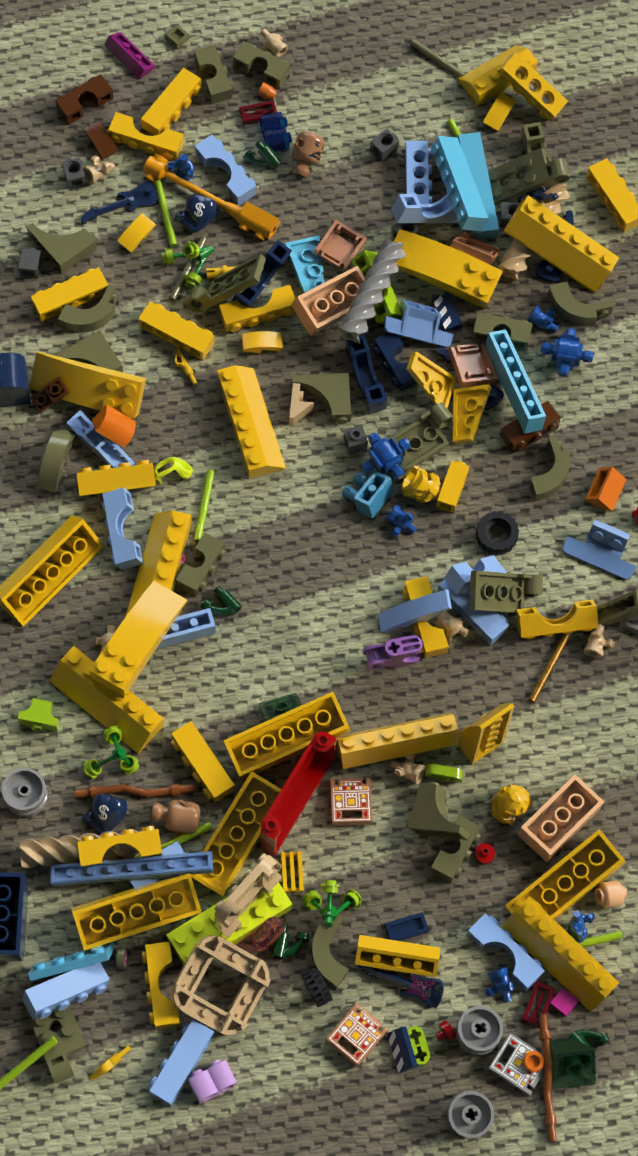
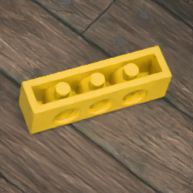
(555, 100)

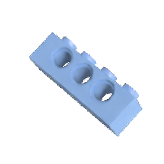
(418, 151)

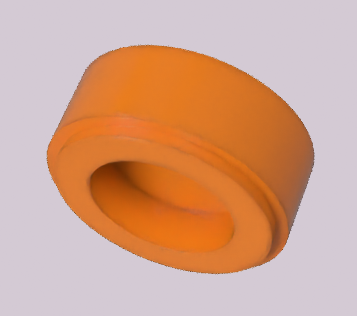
(533, 1061)

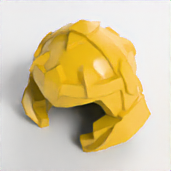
(421, 485)
(509, 802)

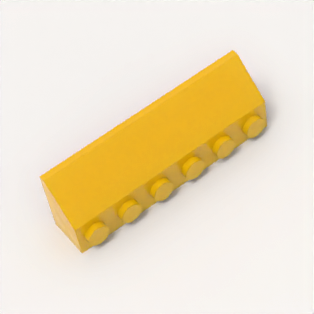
(561, 244)
(250, 421)
(162, 552)
(48, 569)
(128, 713)
(285, 735)
(397, 740)
(560, 954)

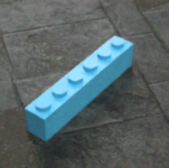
(475, 157)
(459, 183)
(515, 381)

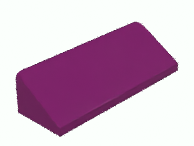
(129, 55)

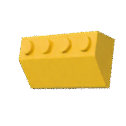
(485, 81)

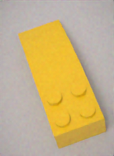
(448, 268)
(90, 384)
(137, 638)
(486, 733)
(238, 833)
(573, 876)
(135, 910)

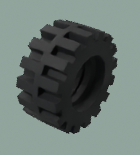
(317, 987)

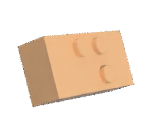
(328, 301)
(560, 818)

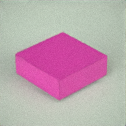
(564, 1002)

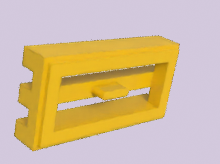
(291, 855)

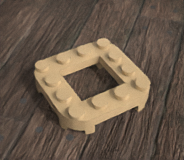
(260, 879)
(247, 997)

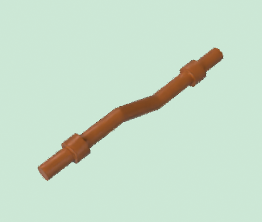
(174, 790)
(550, 1119)

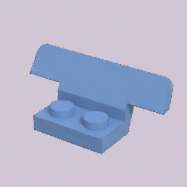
(418, 323)
(602, 549)

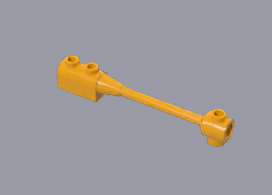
(248, 216)

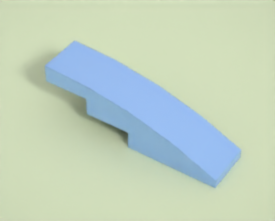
(100, 445)
(416, 610)

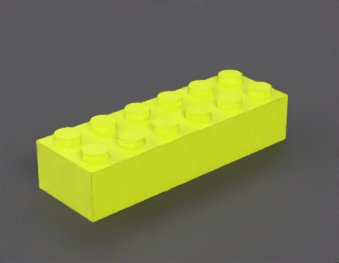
(264, 907)

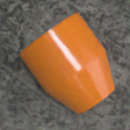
(267, 91)

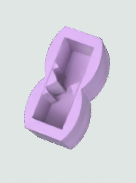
(212, 1081)

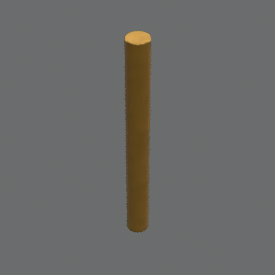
(548, 668)

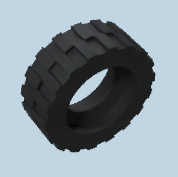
(504, 520)

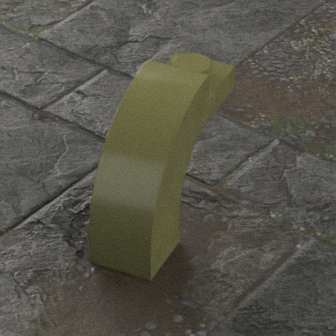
(575, 311)
(89, 319)
(54, 460)
(551, 482)
(322, 959)

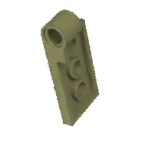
(538, 174)
(227, 285)
(427, 433)
(512, 586)
(68, 1040)

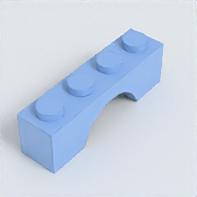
(212, 153)
(409, 210)
(117, 507)
(488, 933)

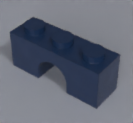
(387, 347)

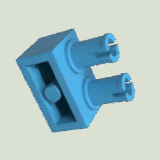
(373, 493)

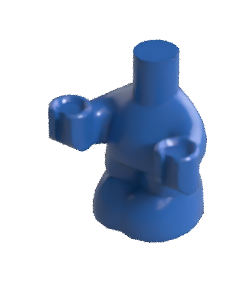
(184, 167)
(542, 320)
(401, 521)
(577, 927)
(501, 983)

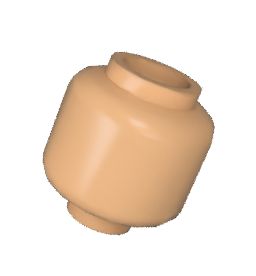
(610, 894)

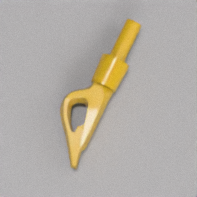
(183, 364)
(107, 1065)

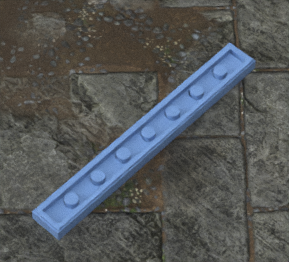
(132, 869)

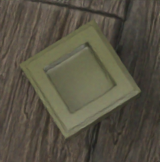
(177, 36)

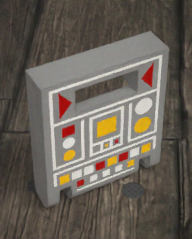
(513, 1070)

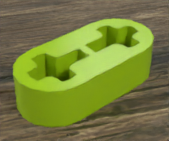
(444, 773)
(422, 1045)

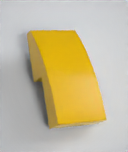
(499, 111)
(136, 232)
(261, 340)

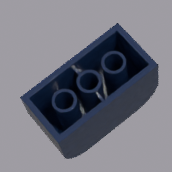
(13, 380)
(13, 915)

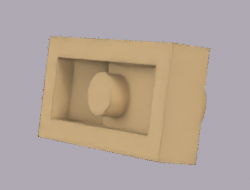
(298, 408)

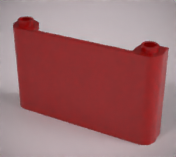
(297, 792)

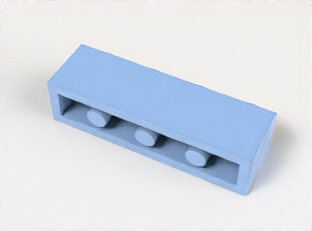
(486, 623)
(189, 628)
(65, 990)
(181, 1062)

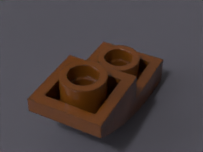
(101, 140)
(49, 395)

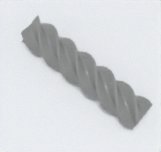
(371, 289)

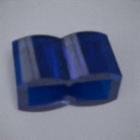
(274, 131)

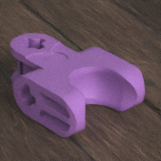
(394, 653)

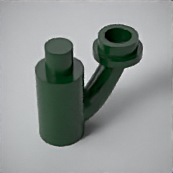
(269, 156)
(230, 604)
(280, 948)
(584, 1033)

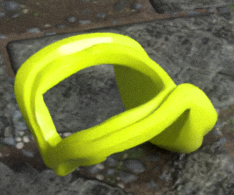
(182, 468)

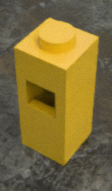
(452, 486)

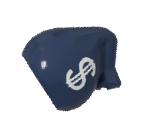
(198, 213)
(105, 812)

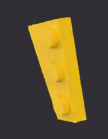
(432, 379)
(467, 411)

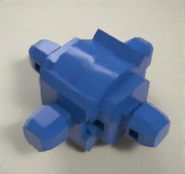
(567, 352)
(386, 456)

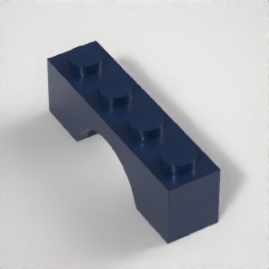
(274, 259)
(370, 387)

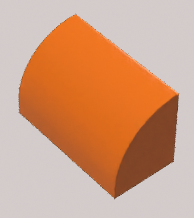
(114, 425)
(606, 488)

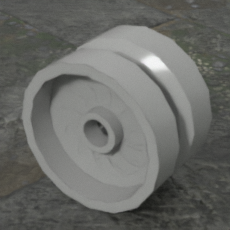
(29, 803)
(479, 1018)
(482, 1118)

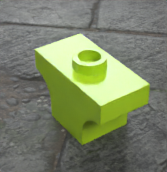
(39, 716)

